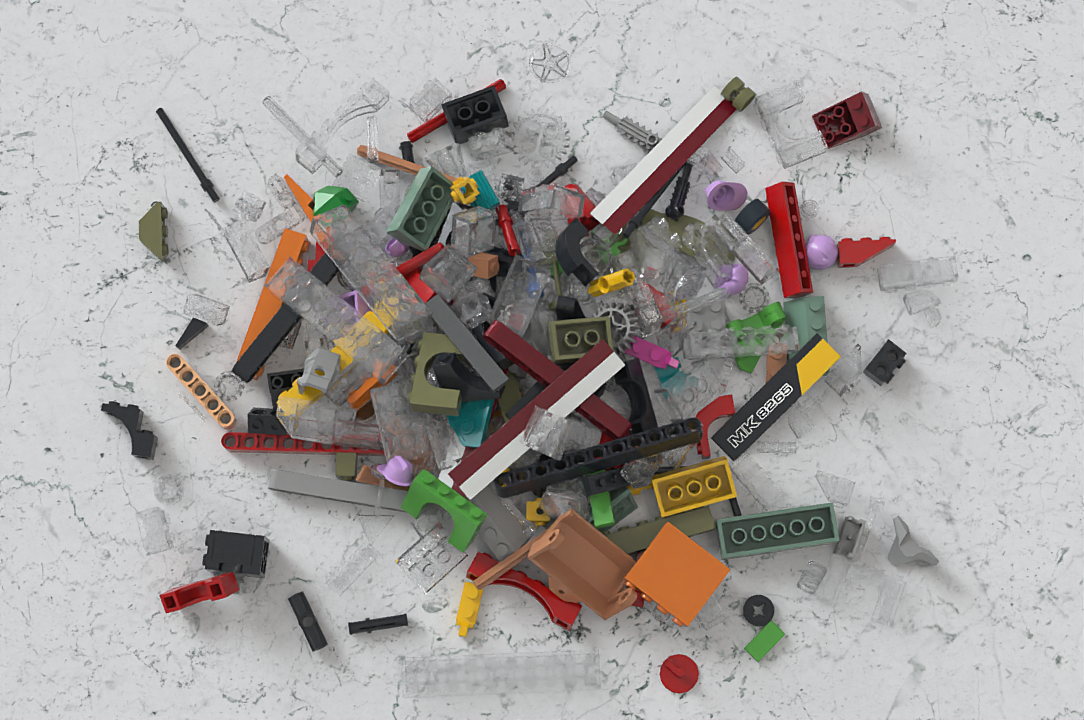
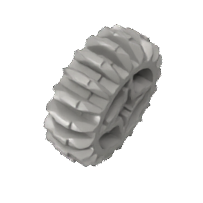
(629, 328)

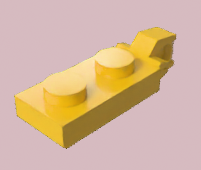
(468, 608)

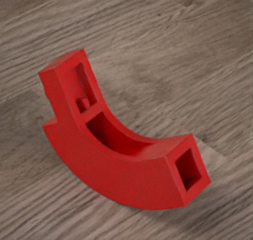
(719, 408)

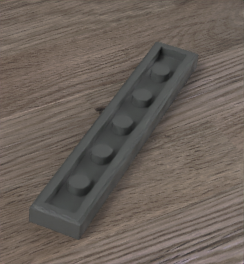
(467, 344)

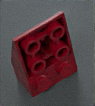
(847, 120)

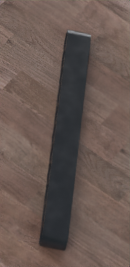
(589, 455)

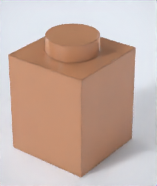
(486, 264)

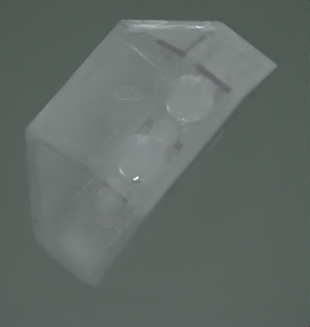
(315, 420)

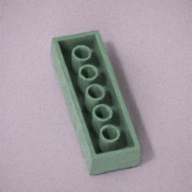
(777, 531)

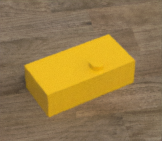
(693, 486)

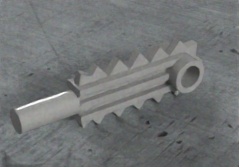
(633, 130)

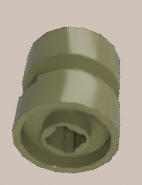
(740, 100)

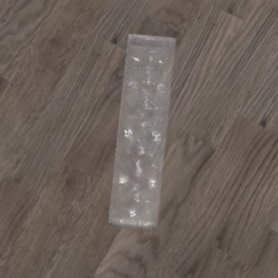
(370, 272)
(336, 320)

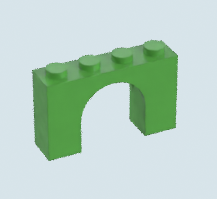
(466, 515)

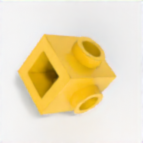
(470, 190)
(531, 513)

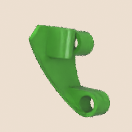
(769, 316)

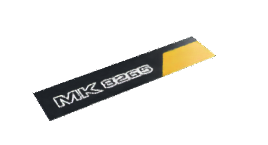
(775, 397)

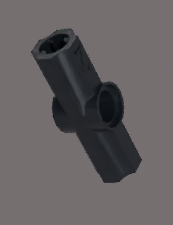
(302, 610)

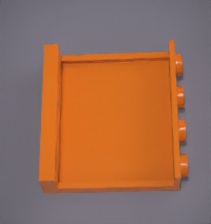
(676, 575)

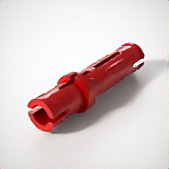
(505, 224)

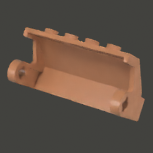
(584, 565)

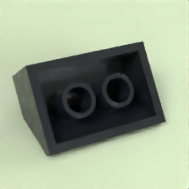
(474, 114)

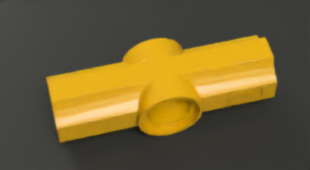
(611, 282)

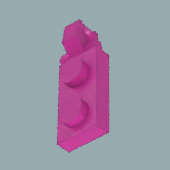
(651, 354)

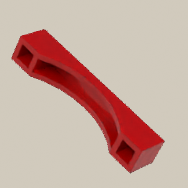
(560, 612)

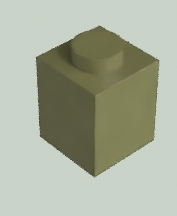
(346, 466)

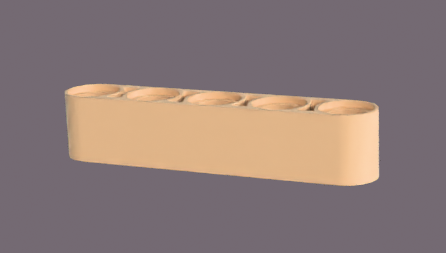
(193, 386)

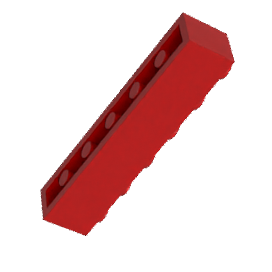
(789, 240)

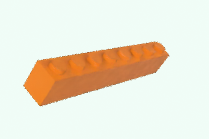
(291, 245)

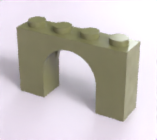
(425, 396)

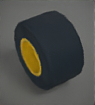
(752, 216)

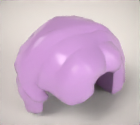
(821, 251)
(738, 281)

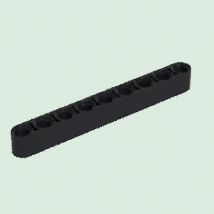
(278, 328)

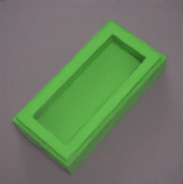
(764, 641)

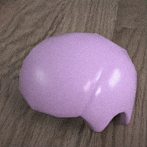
(395, 248)

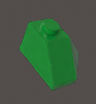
(333, 197)

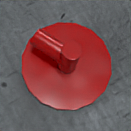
(679, 673)

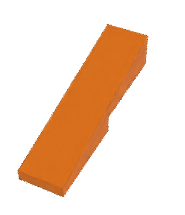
(302, 197)

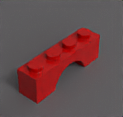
(192, 593)

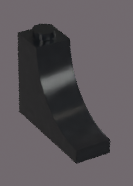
(455, 376)

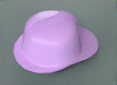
(725, 195)
(397, 471)

